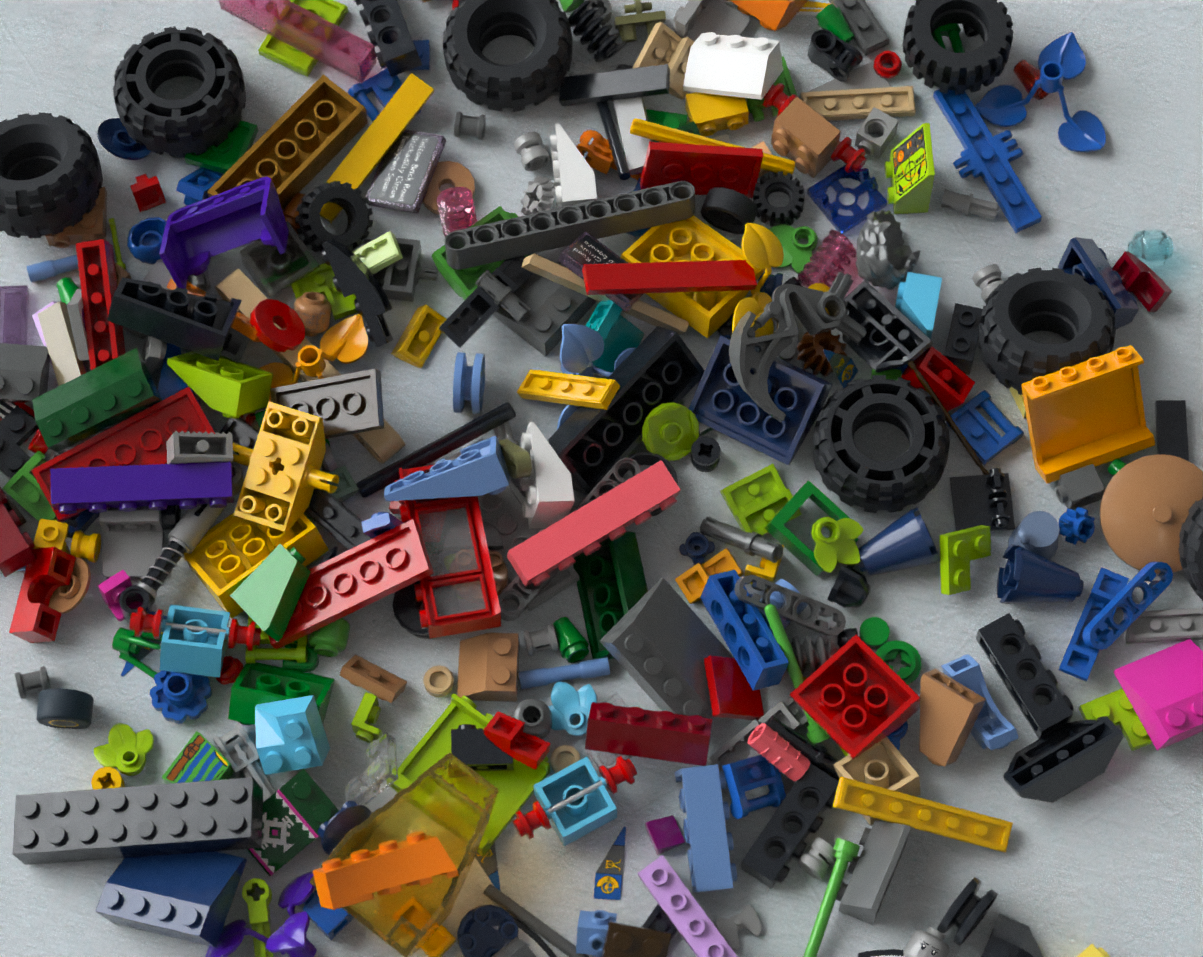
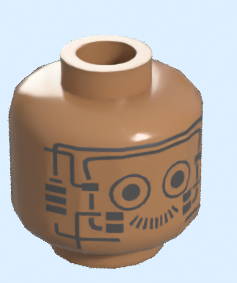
(314, 312)

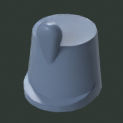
(1037, 533)

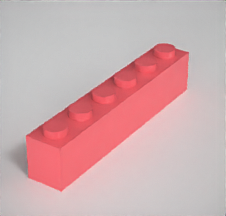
(594, 523)

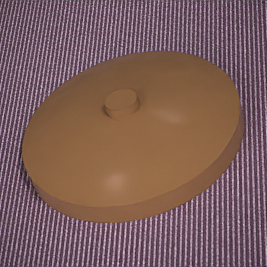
(1147, 508)

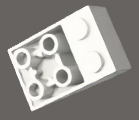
(572, 174)
(549, 487)

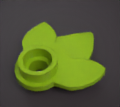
(839, 545)
(123, 746)

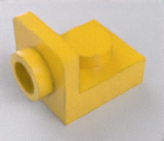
(51, 534)
(768, 572)

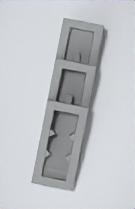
(737, 748)

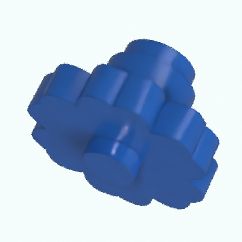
(180, 695)

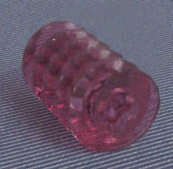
(456, 209)
(828, 260)

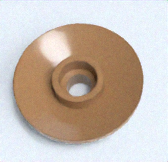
(69, 597)

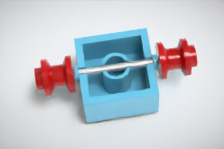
(194, 637)
(575, 800)

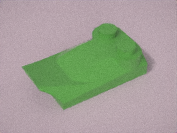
(464, 280)

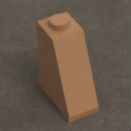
(946, 716)

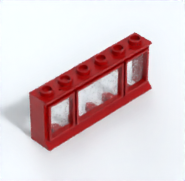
(463, 588)

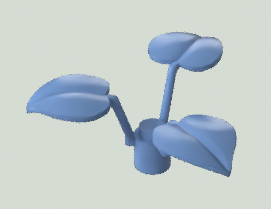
(577, 351)

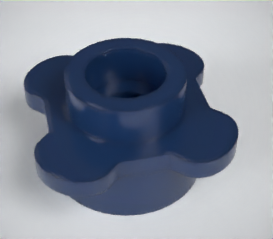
(697, 539)

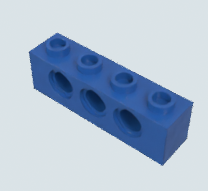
(744, 632)

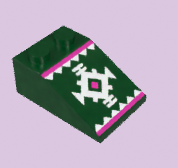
(291, 821)

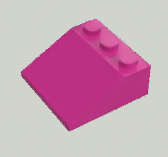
(1167, 692)

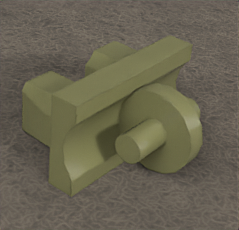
(628, 24)

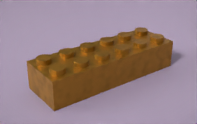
(299, 142)

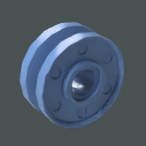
(468, 383)

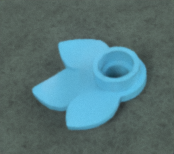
(571, 703)

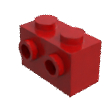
(943, 376)

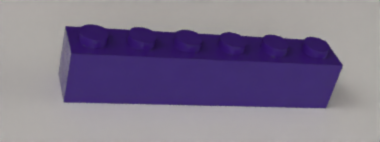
(141, 486)

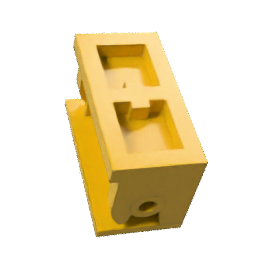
(716, 112)

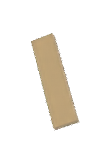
(860, 102)

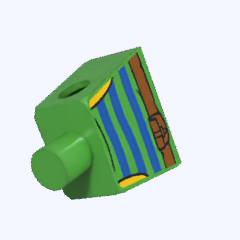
(197, 763)

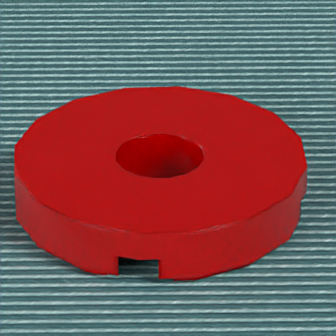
(274, 311)

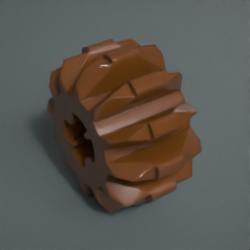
(812, 353)

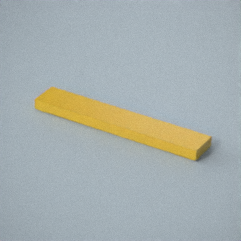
(379, 138)
(922, 814)

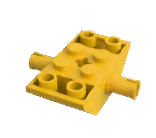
(282, 468)

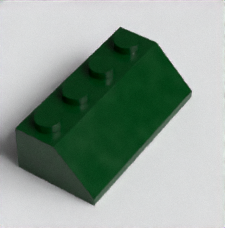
(95, 401)
(609, 587)

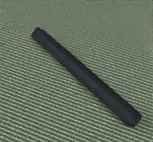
(437, 448)

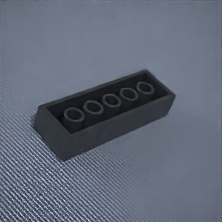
(595, 438)

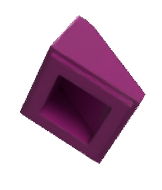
(664, 834)

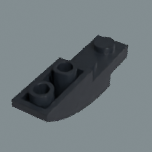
(355, 278)

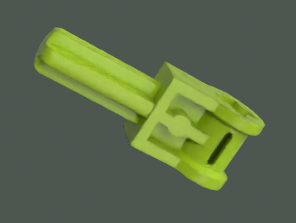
(259, 913)

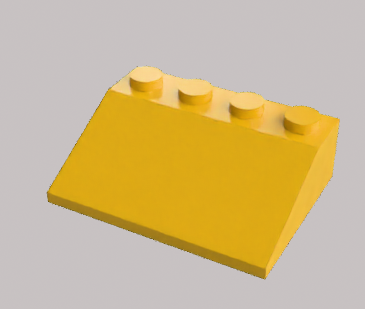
(687, 242)
(239, 546)

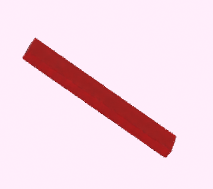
(668, 277)

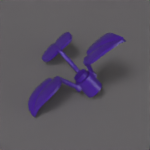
(288, 938)

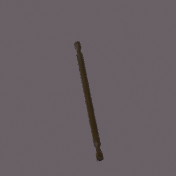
(948, 418)

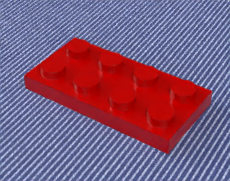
(702, 167)

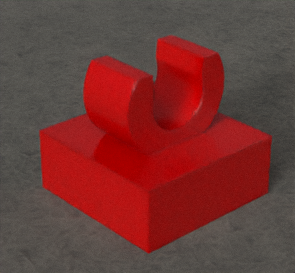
(147, 192)

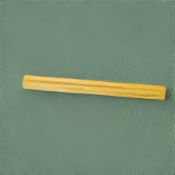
(671, 135)

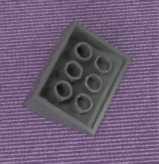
(550, 308)
(665, 650)

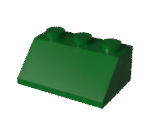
(267, 683)

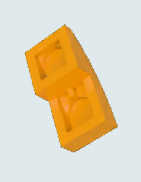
(694, 580)

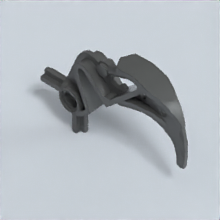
(810, 310)

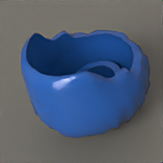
(146, 239)

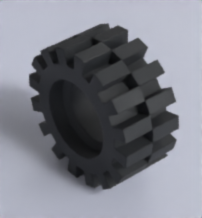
(779, 184)

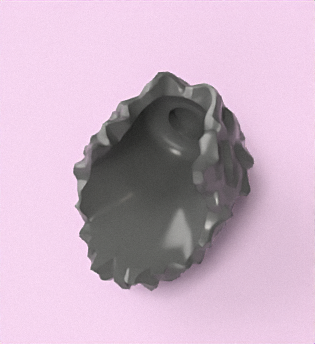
(881, 251)

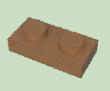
(373, 678)

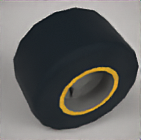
(65, 708)

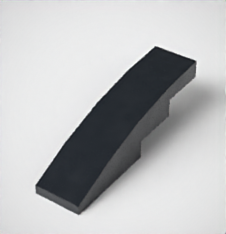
(480, 306)

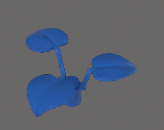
(1057, 61)

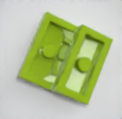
(757, 499)

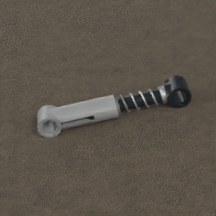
(182, 539)

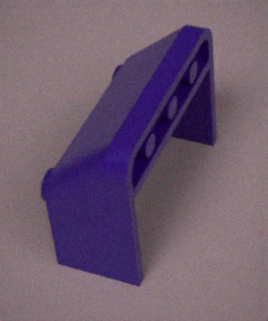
(222, 224)

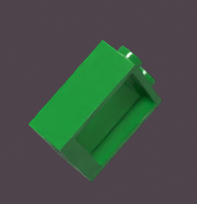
(787, 538)

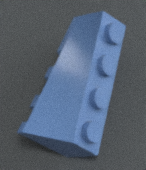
(706, 828)

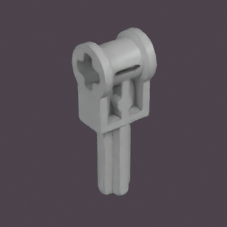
(243, 757)

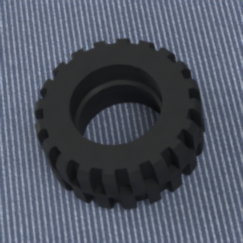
(952, 69)

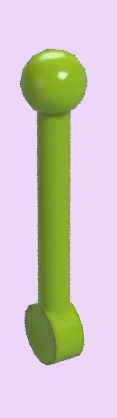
(116, 243)

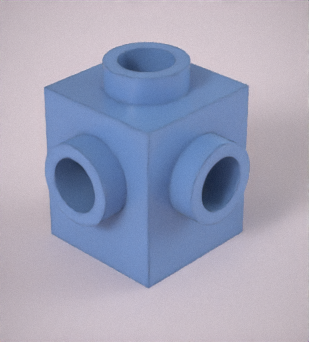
(592, 931)

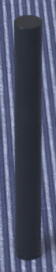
(613, 139)

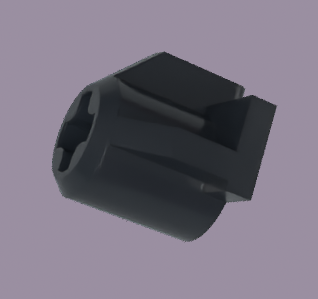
(849, 588)

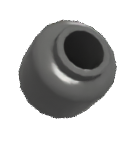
(534, 710)

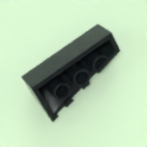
(174, 316)

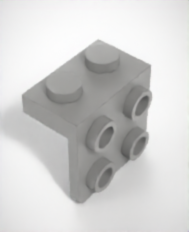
(709, 16)
(131, 541)

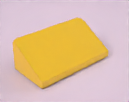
(419, 336)

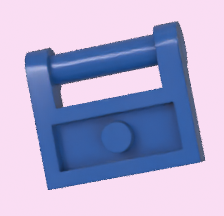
(383, 88)
(980, 433)
(752, 774)

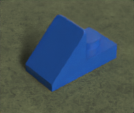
(197, 184)

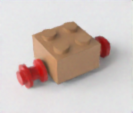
(808, 136)

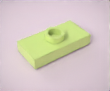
(379, 252)

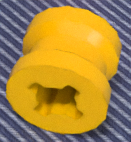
(86, 546)
(104, 774)

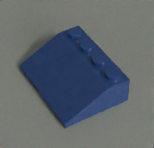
(730, 410)
(174, 894)

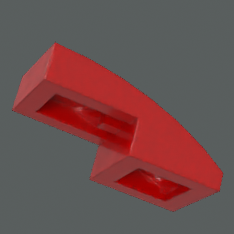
(509, 737)

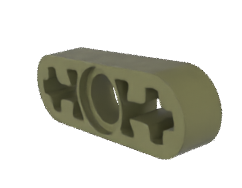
(516, 459)

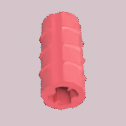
(778, 752)

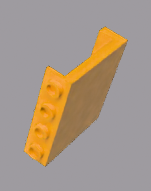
(1086, 414)

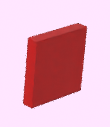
(730, 691)

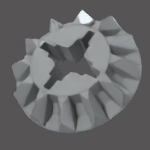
(544, 189)

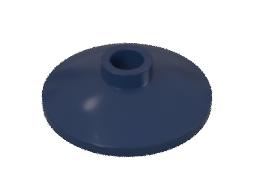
(117, 141)

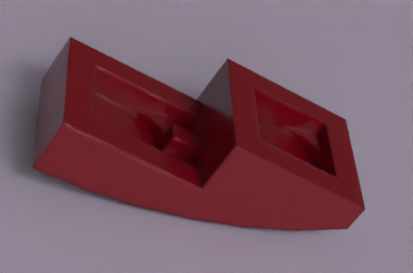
(1142, 281)

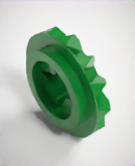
(908, 655)

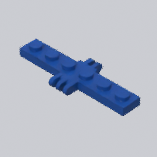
(988, 158)

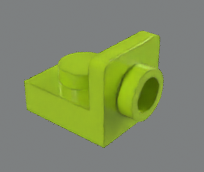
(367, 713)

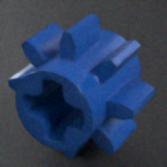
(1076, 525)

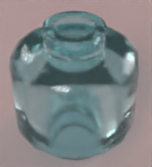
(1151, 247)

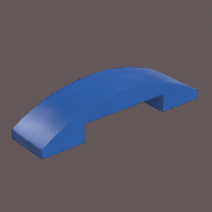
(1079, 657)

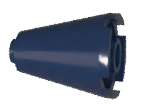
(899, 546)
(1035, 579)

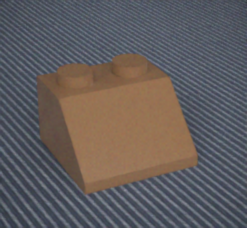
(489, 667)

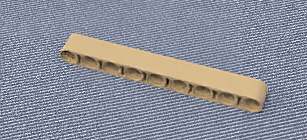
(379, 443)

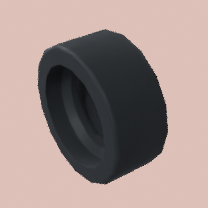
(728, 210)

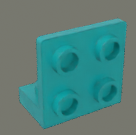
(616, 333)

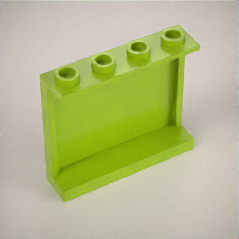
(513, 785)

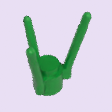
(128, 644)

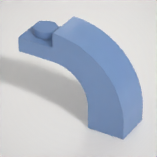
(991, 727)

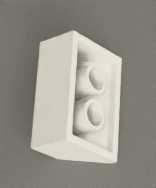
(733, 65)

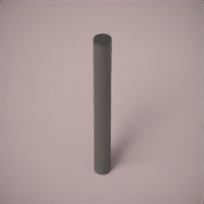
(531, 921)

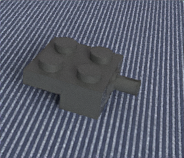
(403, 276)

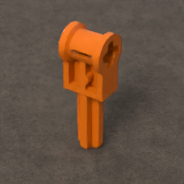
(599, 152)

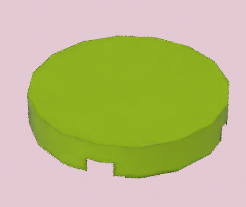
(670, 431)

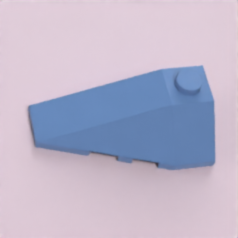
(474, 473)

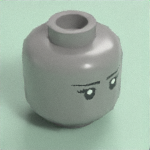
(926, 944)

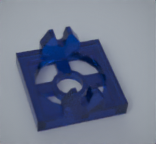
(840, 222)

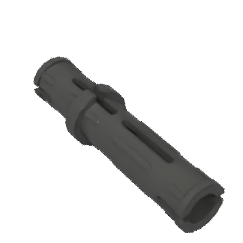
(751, 543)

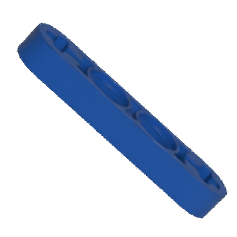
(1126, 603)

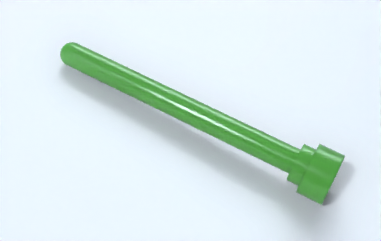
(815, 732)
(844, 853)

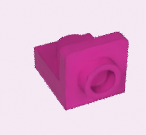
(111, 591)

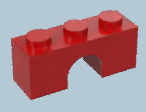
(32, 616)

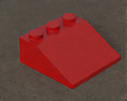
(856, 698)

